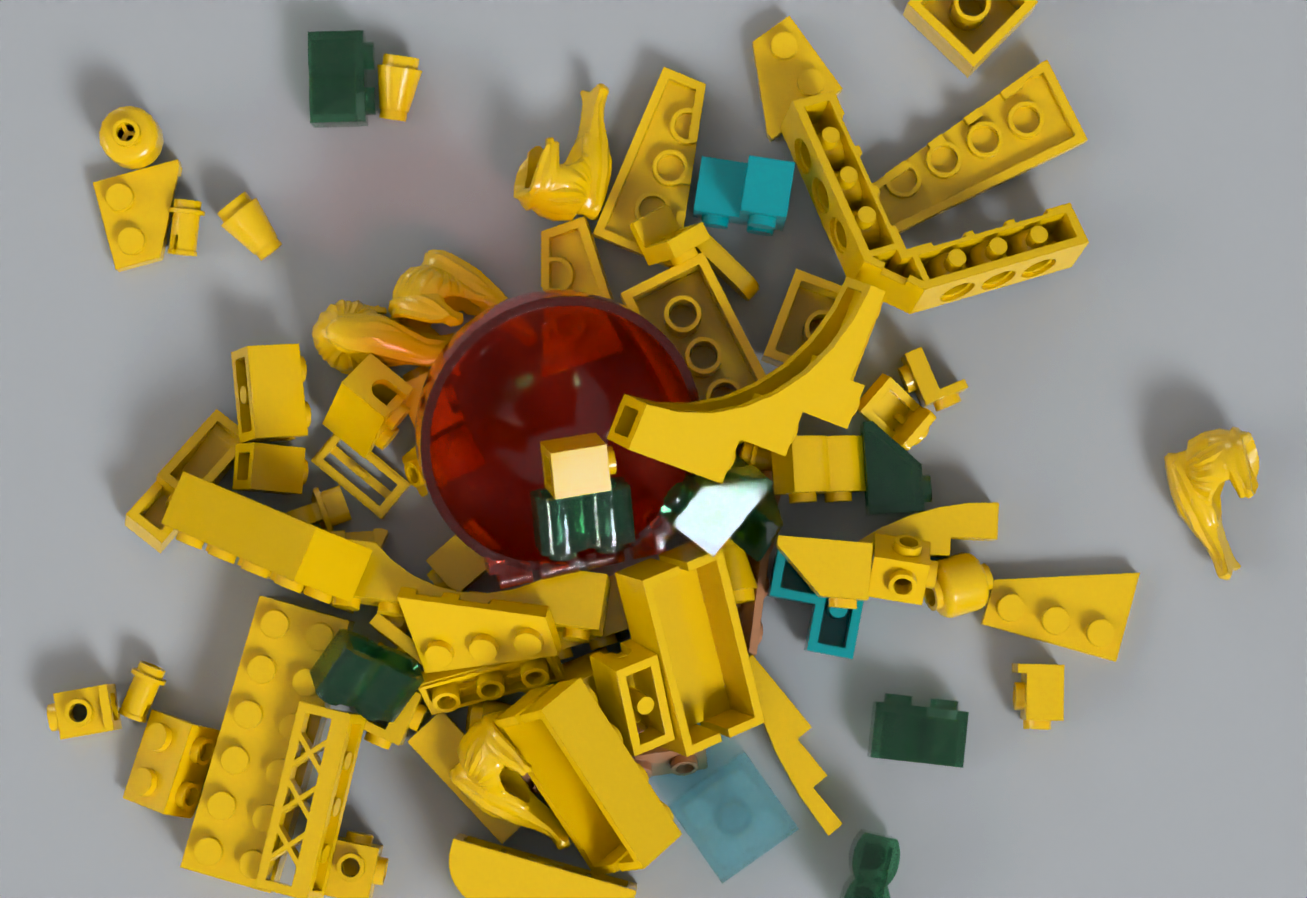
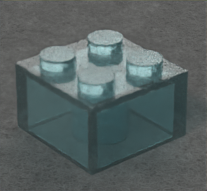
(732, 816)

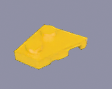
(787, 72)
(137, 213)

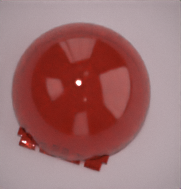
(532, 375)

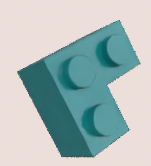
(744, 193)
(829, 629)

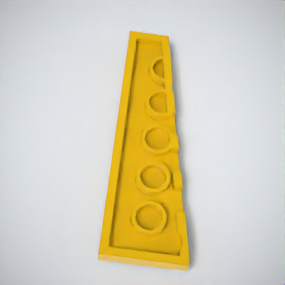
(991, 145)

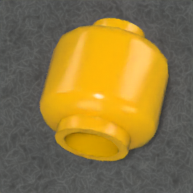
(145, 141)
(960, 586)

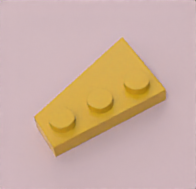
(572, 259)
(1065, 611)

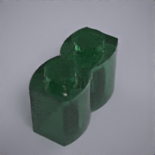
(339, 78)
(583, 521)
(366, 676)
(917, 732)
(872, 865)

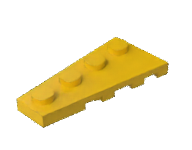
(657, 162)

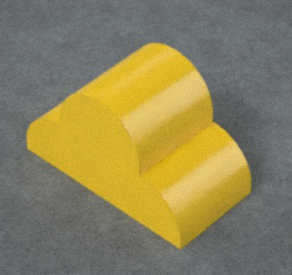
(499, 871)

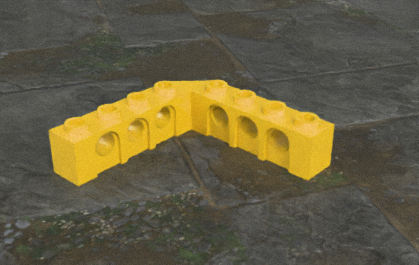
(874, 250)

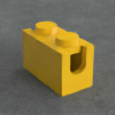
(270, 393)
(369, 406)
(633, 693)

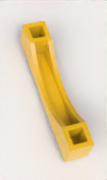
(575, 599)

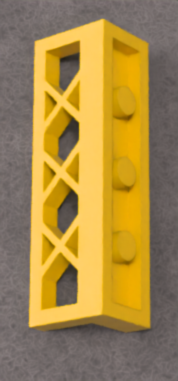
(327, 804)

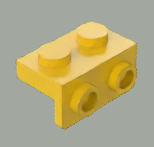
(171, 765)

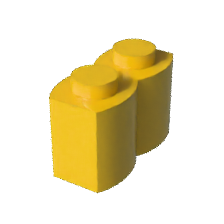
(819, 467)

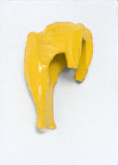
(582, 180)
(441, 290)
(354, 330)
(1197, 482)
(492, 781)

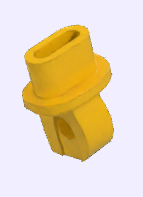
(327, 509)

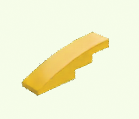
(784, 727)

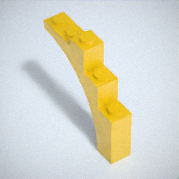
(767, 413)

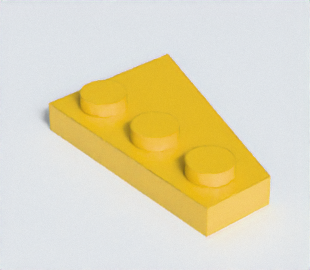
(475, 634)

